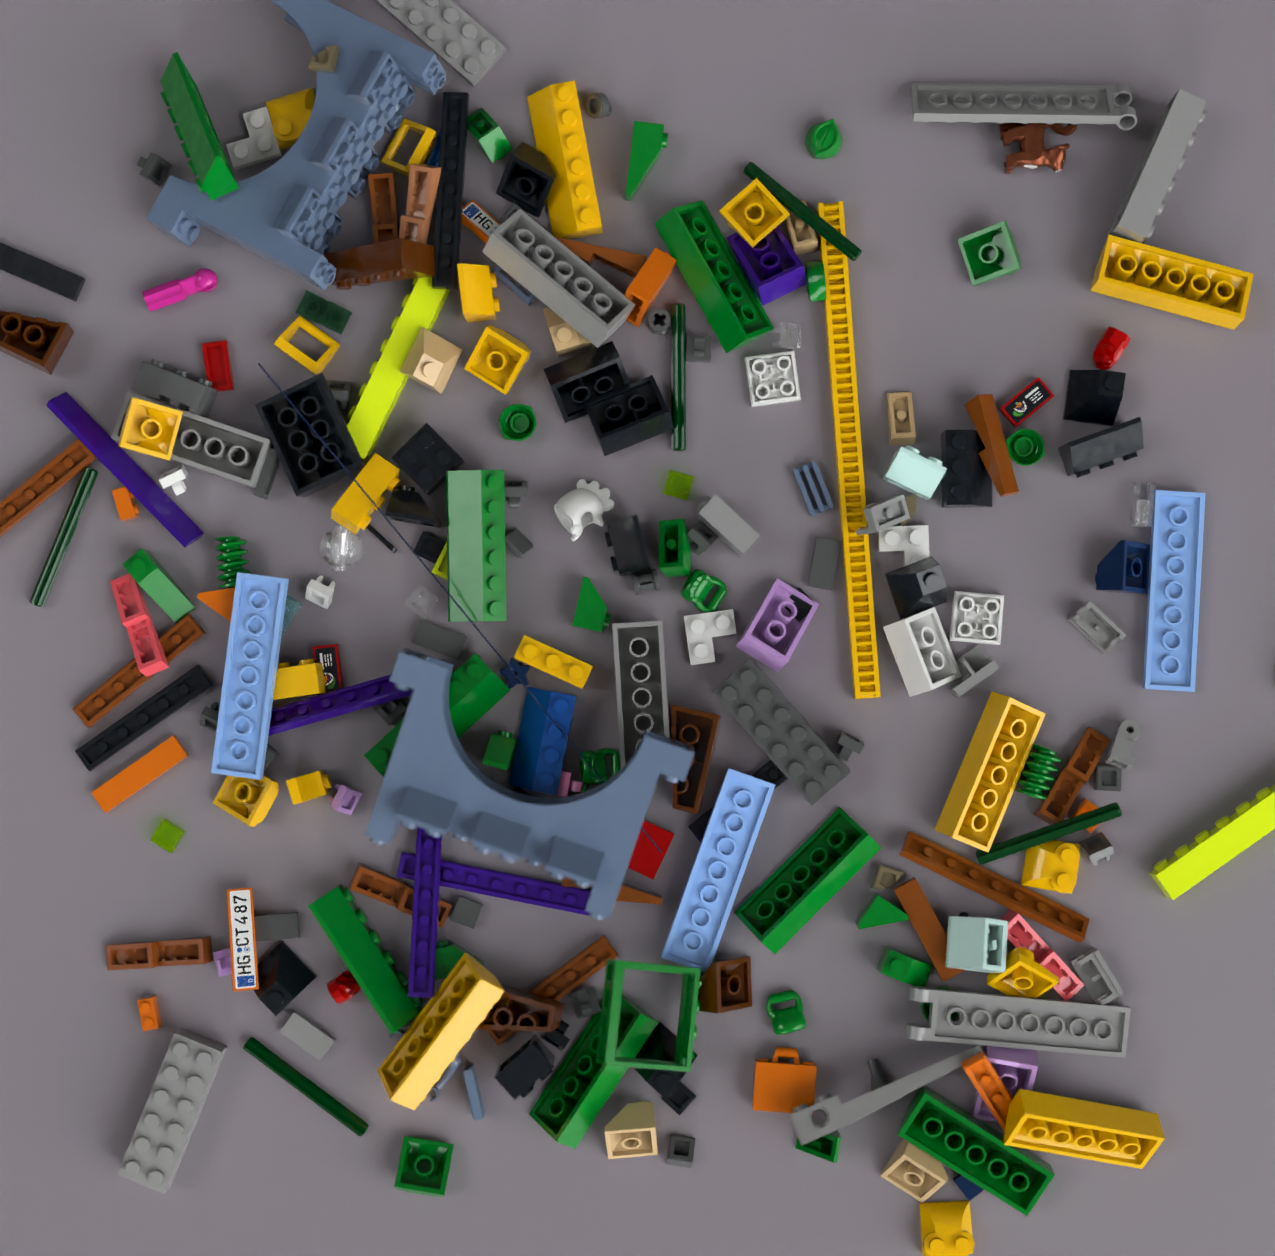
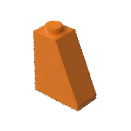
(648, 284)

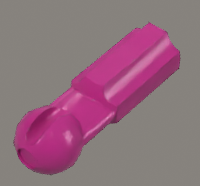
(177, 290)

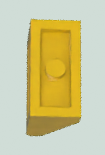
(421, 152)
(315, 367)

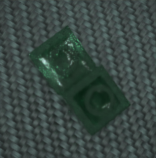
(323, 312)

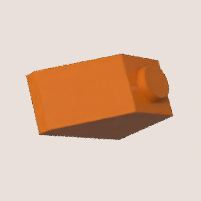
(219, 601)

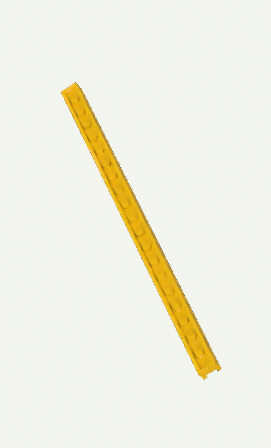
(849, 460)

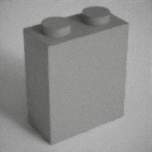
(727, 524)

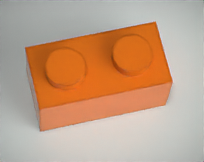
(125, 504)
(149, 1013)

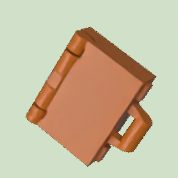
(783, 1084)

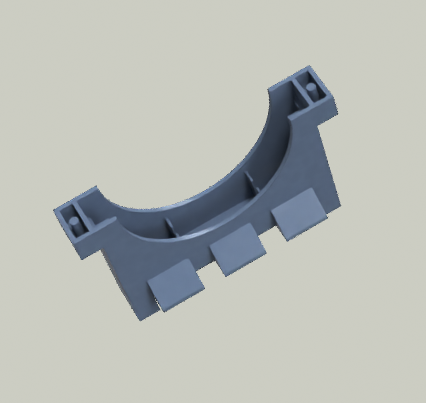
(293, 205)
(443, 791)

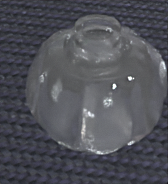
(341, 548)

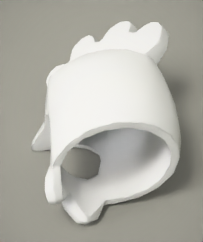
(583, 507)

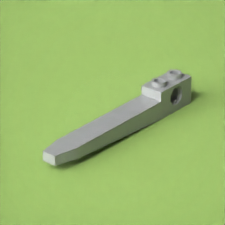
(842, 1115)

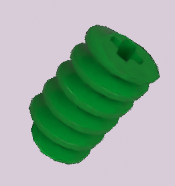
(232, 559)
(1039, 772)

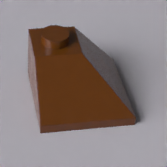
(726, 986)

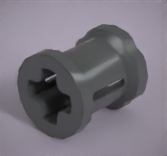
(660, 314)
(645, 581)

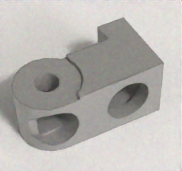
(1122, 745)

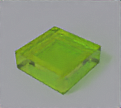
(678, 485)
(167, 835)

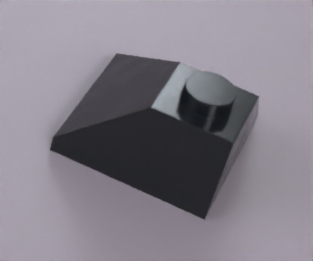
(527, 179)
(1094, 396)
(410, 507)
(917, 587)
(281, 978)
(660, 1046)

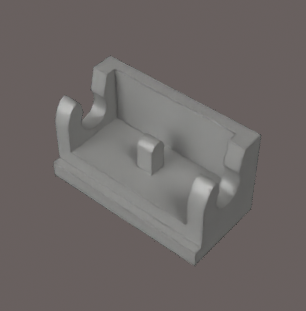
(1096, 627)
(1096, 976)

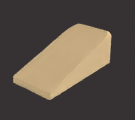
(801, 236)
(900, 418)

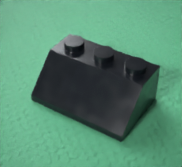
(585, 378)
(628, 415)
(1102, 448)
(966, 477)

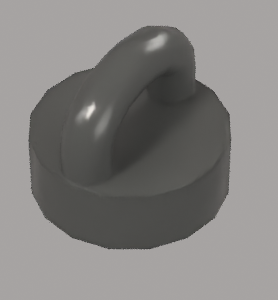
(598, 105)

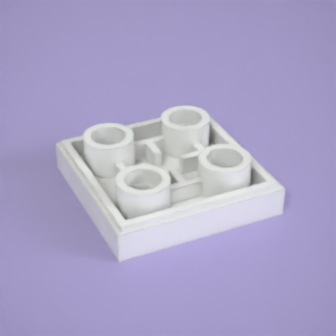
(772, 378)
(976, 618)

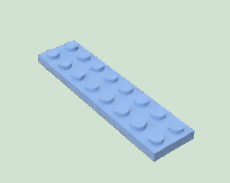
(1174, 591)
(249, 676)
(717, 870)

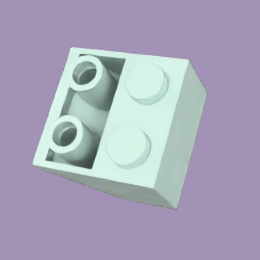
(914, 472)
(976, 944)

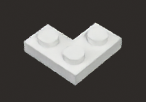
(261, 143)
(909, 539)
(701, 629)

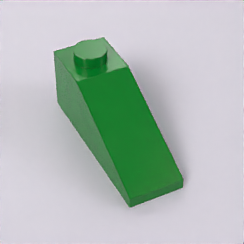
(645, 151)
(158, 584)

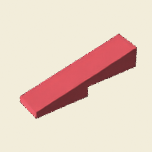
(139, 625)
(1022, 935)

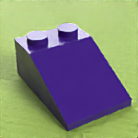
(769, 265)

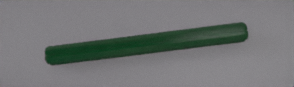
(803, 212)
(678, 377)
(63, 537)
(1049, 833)
(305, 1086)

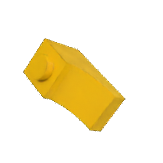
(309, 786)

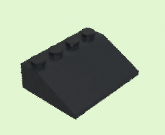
(300, 451)

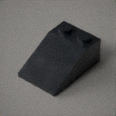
(627, 546)

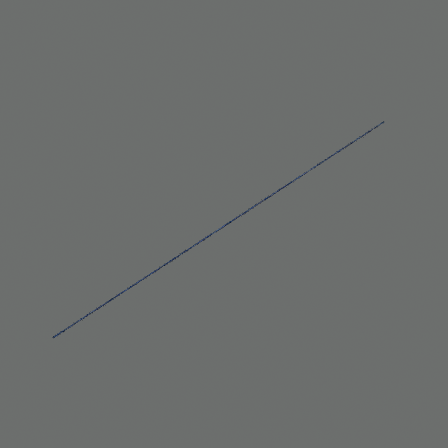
(442, 586)

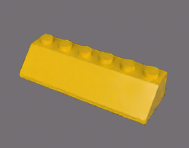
(562, 139)
(1172, 282)
(990, 771)
(439, 1032)
(1082, 1129)

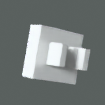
(175, 479)
(320, 593)

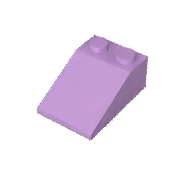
(773, 630)
(1015, 1068)

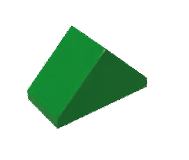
(879, 912)
(823, 1147)

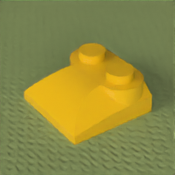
(290, 115)
(754, 213)
(498, 358)
(150, 428)
(247, 798)
(1052, 866)
(1022, 975)
(946, 1228)

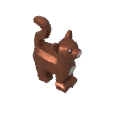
(1032, 147)

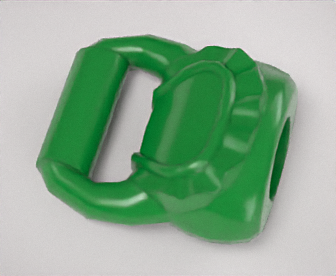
(697, 588)
(597, 761)
(786, 1019)

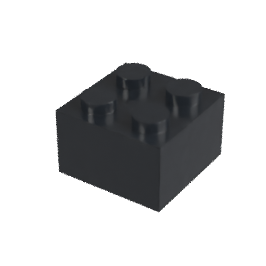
(427, 459)
(525, 1067)

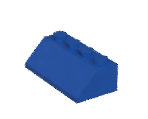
(540, 743)

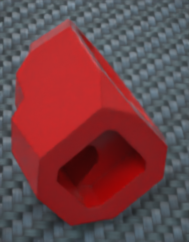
(1109, 348)
(343, 987)

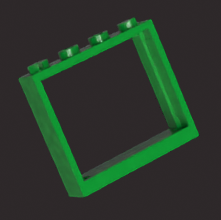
(611, 1011)

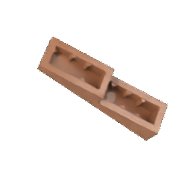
(420, 202)

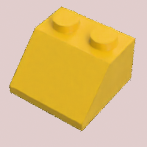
(476, 292)

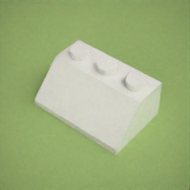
(922, 652)

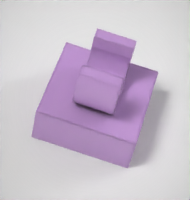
(345, 799)
(223, 961)

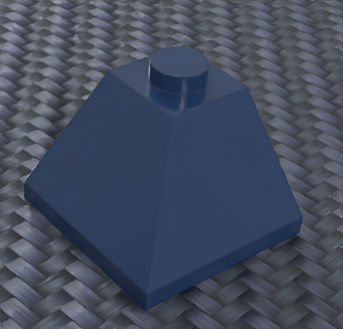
(1124, 569)

